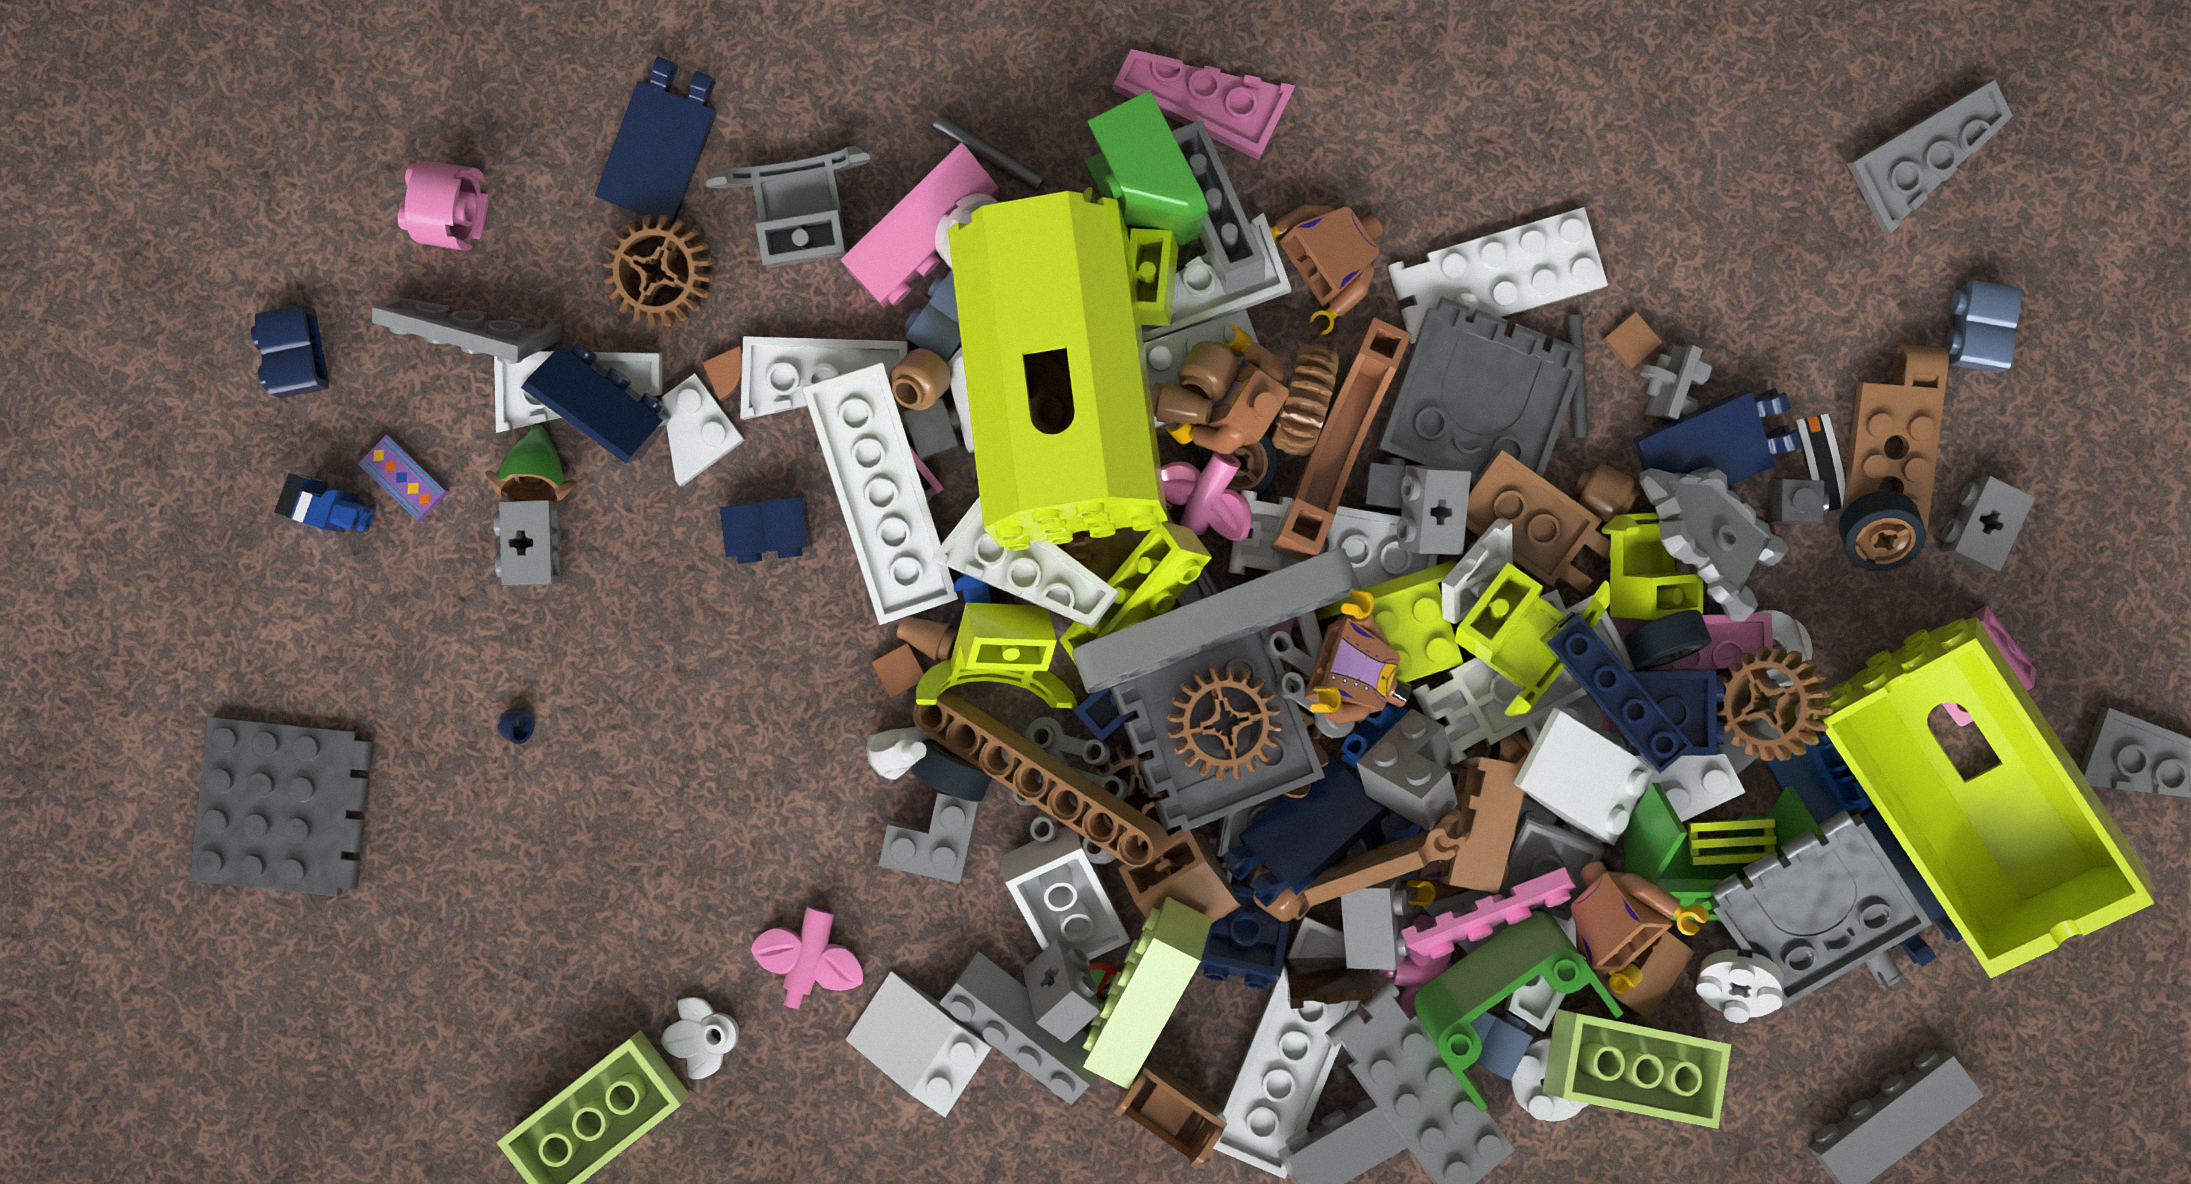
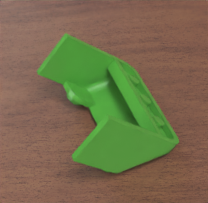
(1146, 170)
(1660, 850)
(1490, 975)

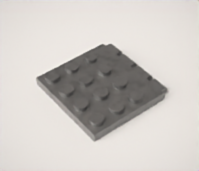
(1480, 392)
(1199, 798)
(280, 806)
(1819, 905)

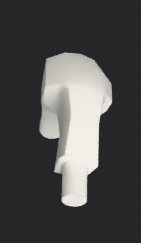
(895, 751)

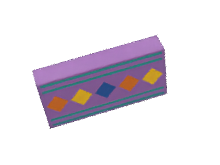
(403, 477)

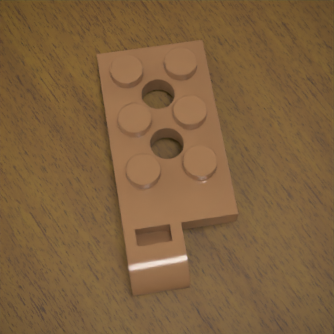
(1907, 410)

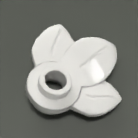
(694, 1038)

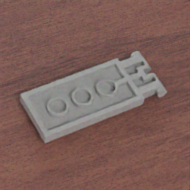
(1419, 1092)

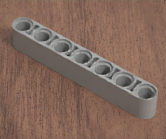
(1215, 620)

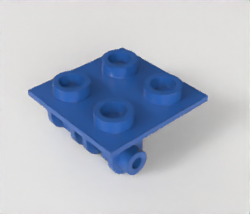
(1821, 780)

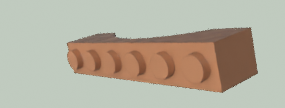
(1340, 440)

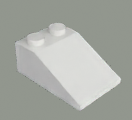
(1583, 777)
(1064, 895)
(918, 1043)

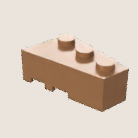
(1490, 814)

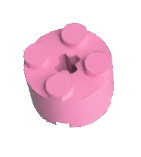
(443, 205)

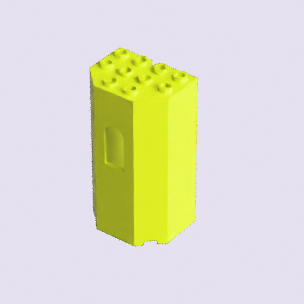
(1042, 281)
(2012, 851)

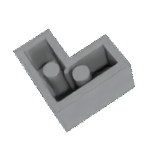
(1408, 770)
(933, 851)

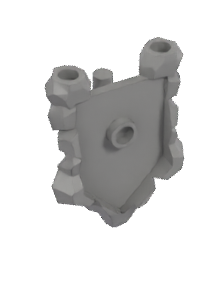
(1714, 532)

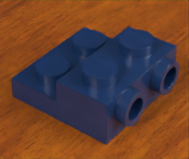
(1690, 701)
(1245, 944)

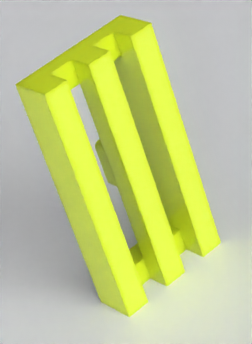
(1768, 840)

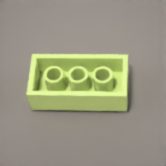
(1146, 991)
(1636, 1069)
(595, 1116)

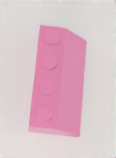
(905, 238)

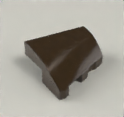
(1325, 981)

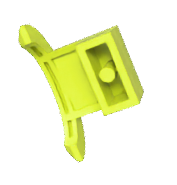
(1154, 268)
(1644, 572)
(1412, 621)
(1507, 628)
(1000, 646)

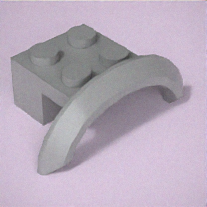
(796, 205)

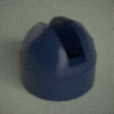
(516, 734)

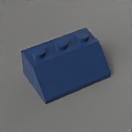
(598, 402)

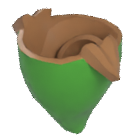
(527, 465)

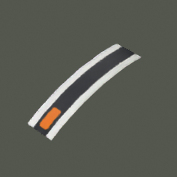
(1823, 457)

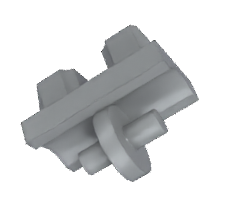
(1672, 380)

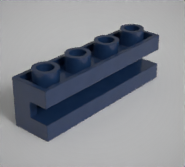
(1616, 692)

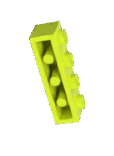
(1146, 582)

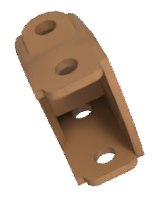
(1172, 1111)

